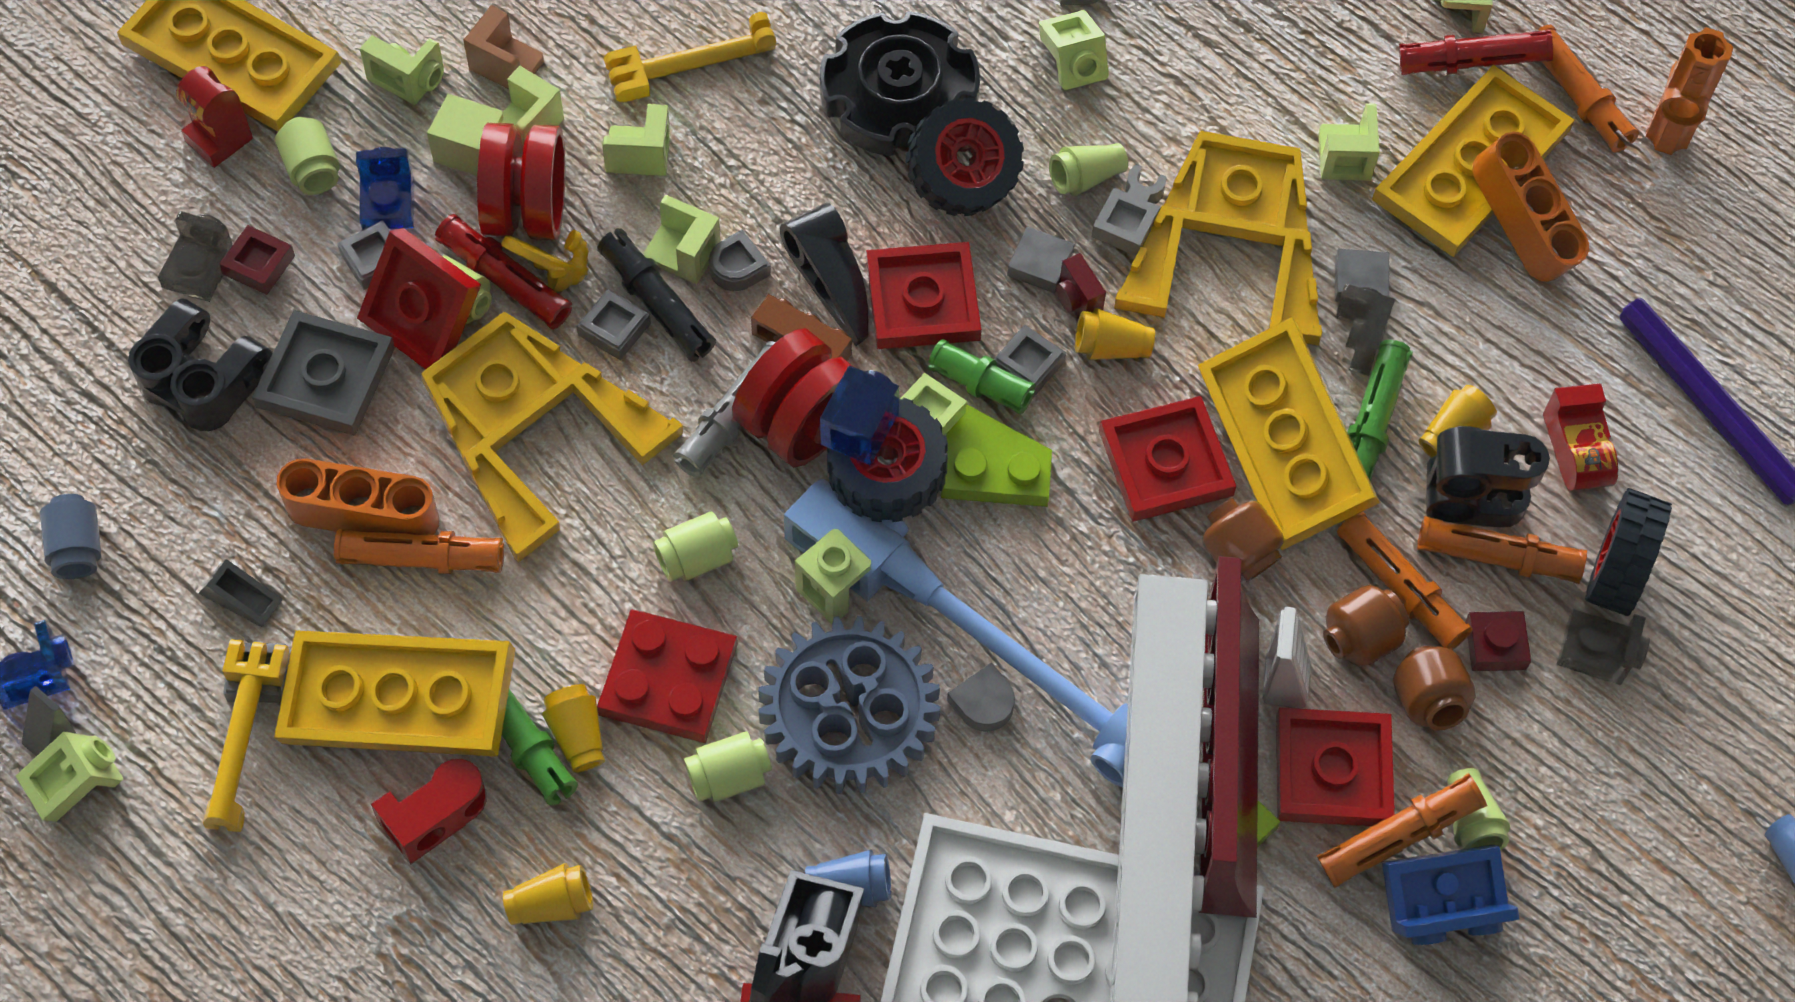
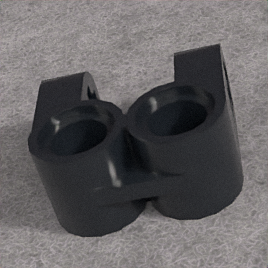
(171, 343)
(1473, 470)

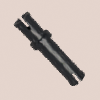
(642, 279)

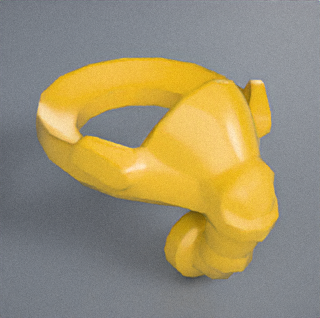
(559, 272)

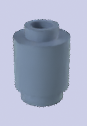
(70, 536)

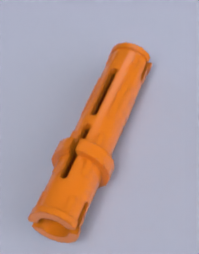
(1594, 103)
(440, 552)
(1513, 552)
(1447, 625)
(1411, 825)

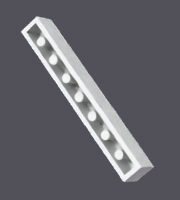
(1161, 792)

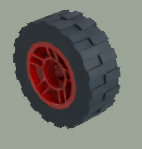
(960, 128)
(900, 487)
(1628, 552)

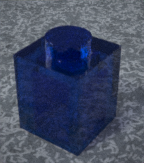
(860, 414)

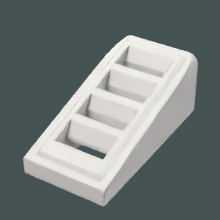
(1287, 663)

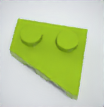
(995, 463)

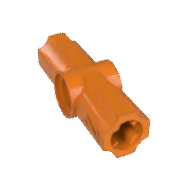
(1689, 90)

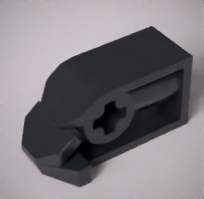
(807, 941)

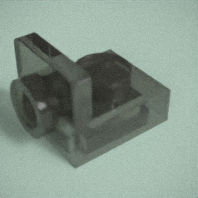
(196, 256)
(1370, 316)
(1603, 646)

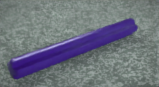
(1711, 398)

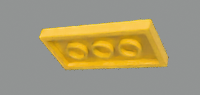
(246, 48)
(1435, 182)
(1288, 433)
(395, 693)

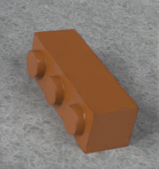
(778, 318)

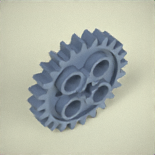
(802, 720)

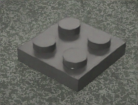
(323, 372)

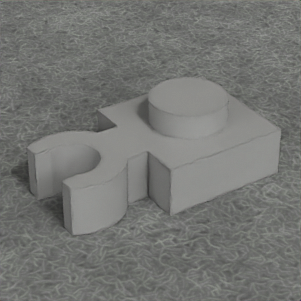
(1129, 214)

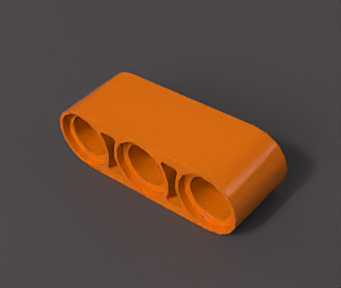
(1529, 231)
(340, 484)

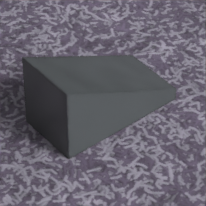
(240, 593)
(43, 722)

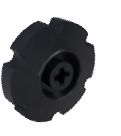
(893, 76)

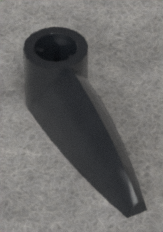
(822, 254)

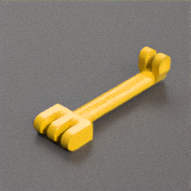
(632, 75)
(251, 675)

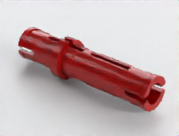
(1475, 52)
(489, 260)

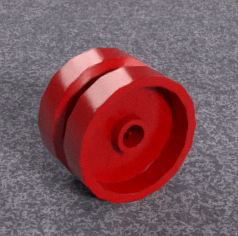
(521, 181)
(788, 395)

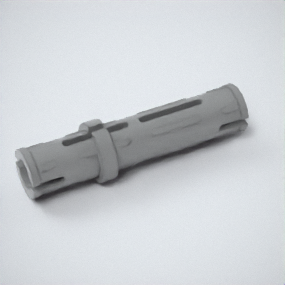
(714, 430)

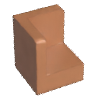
(493, 50)

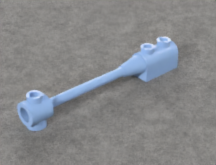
(903, 571)

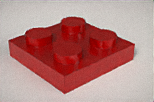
(923, 295)
(418, 299)
(1167, 458)
(667, 676)
(1334, 766)

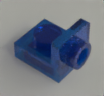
(386, 187)
(39, 668)

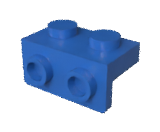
(1448, 894)

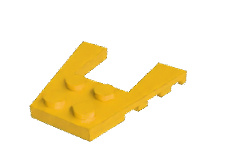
(1237, 192)
(505, 383)

